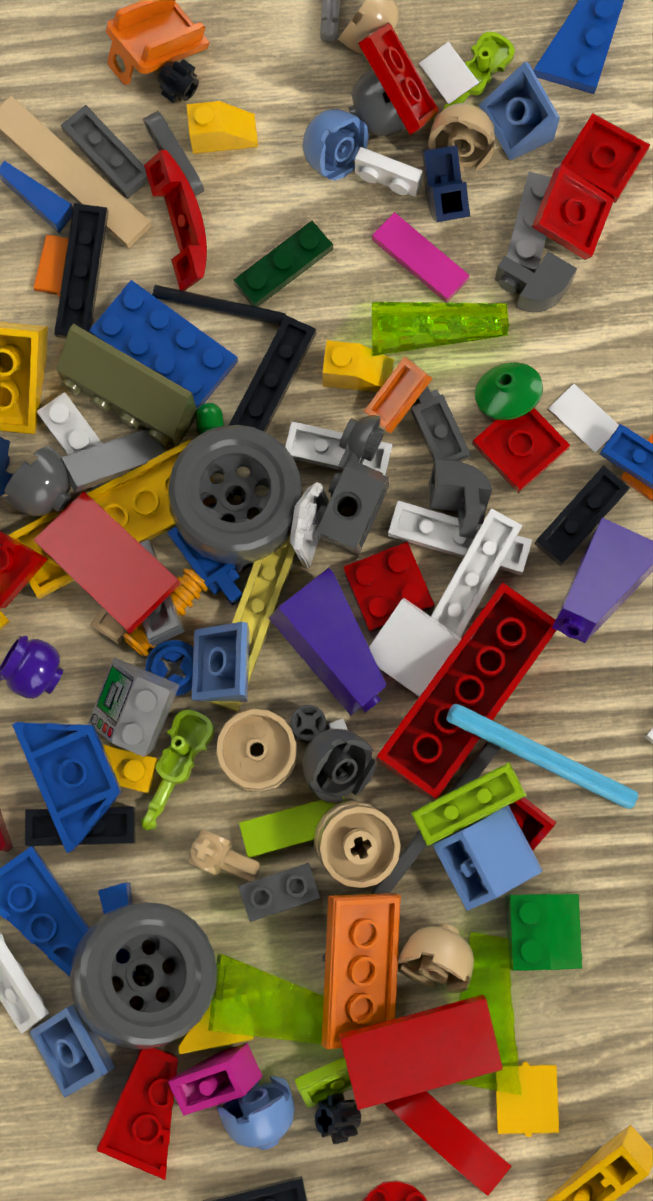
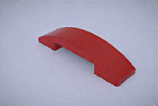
(185, 215)
(451, 1139)

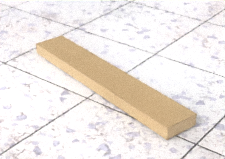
(70, 171)

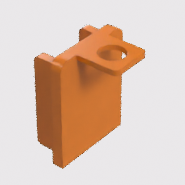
(152, 35)

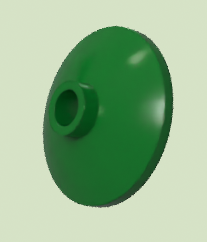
(508, 391)

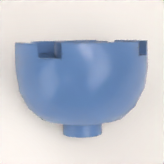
(333, 142)
(260, 1115)

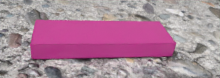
(420, 257)

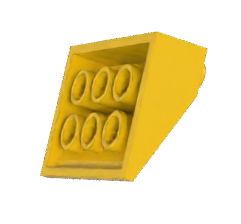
(21, 375)

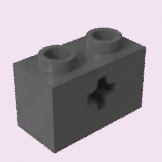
(279, 892)

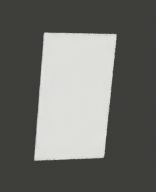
(448, 72)
(584, 417)

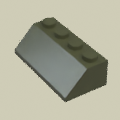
(125, 387)

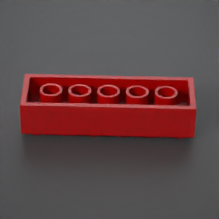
(476, 675)

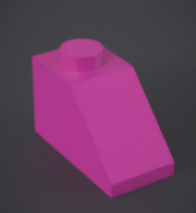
(216, 1079)

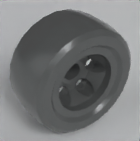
(224, 452)
(189, 986)

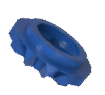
(173, 651)

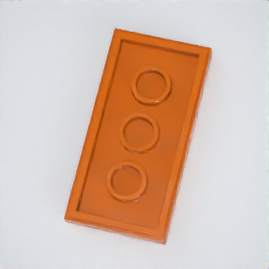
(360, 963)

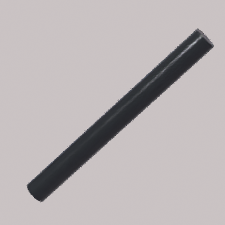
(218, 305)

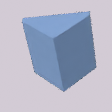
(521, 113)
(221, 663)
(71, 1050)

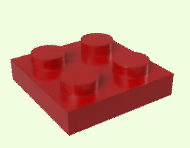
(605, 156)
(573, 212)
(521, 447)
(384, 581)

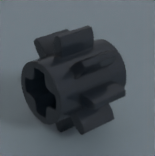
(178, 81)
(337, 1118)

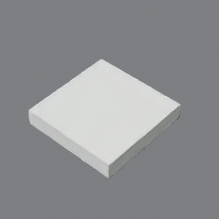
(412, 646)

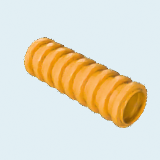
(183, 595)

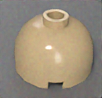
(368, 19)
(469, 130)
(438, 956)

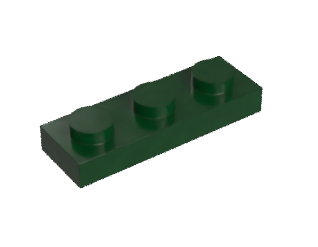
(283, 264)

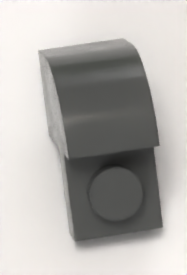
(538, 289)
(460, 489)

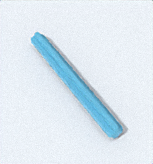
(542, 756)

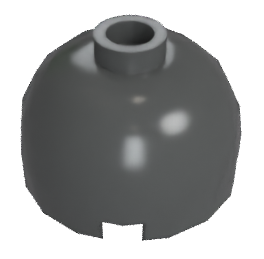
(374, 106)
(40, 486)
(337, 764)

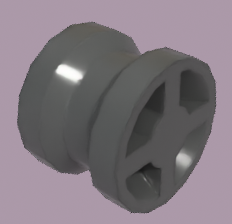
(309, 715)

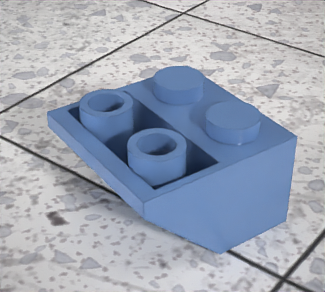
(487, 858)

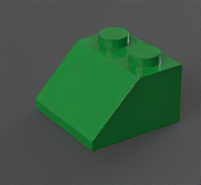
(543, 932)

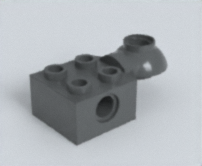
(355, 486)

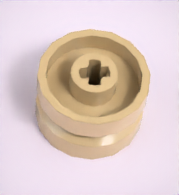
(260, 772)
(368, 862)

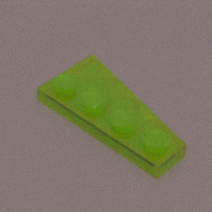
(432, 324)
(493, 979)
(263, 1005)

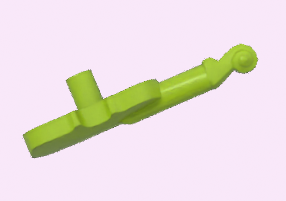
(491, 55)
(189, 736)

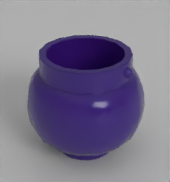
(31, 667)

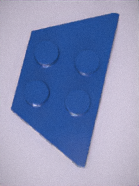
(70, 775)

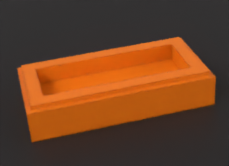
(398, 394)

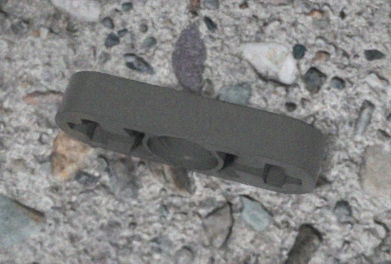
(165, 140)

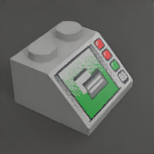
(132, 707)

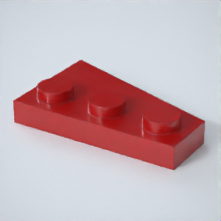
(17, 567)
(143, 1114)

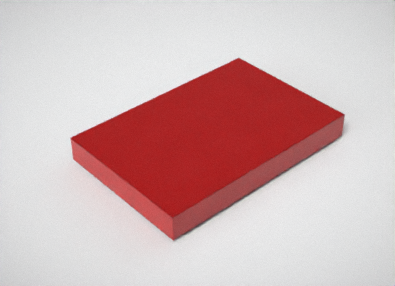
(399, 77)

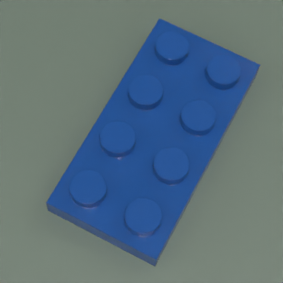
(164, 342)

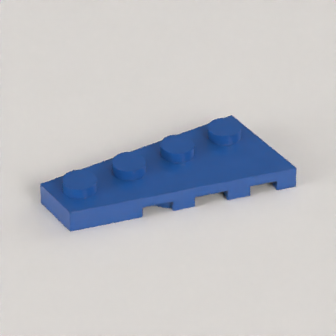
(581, 45)
(40, 908)

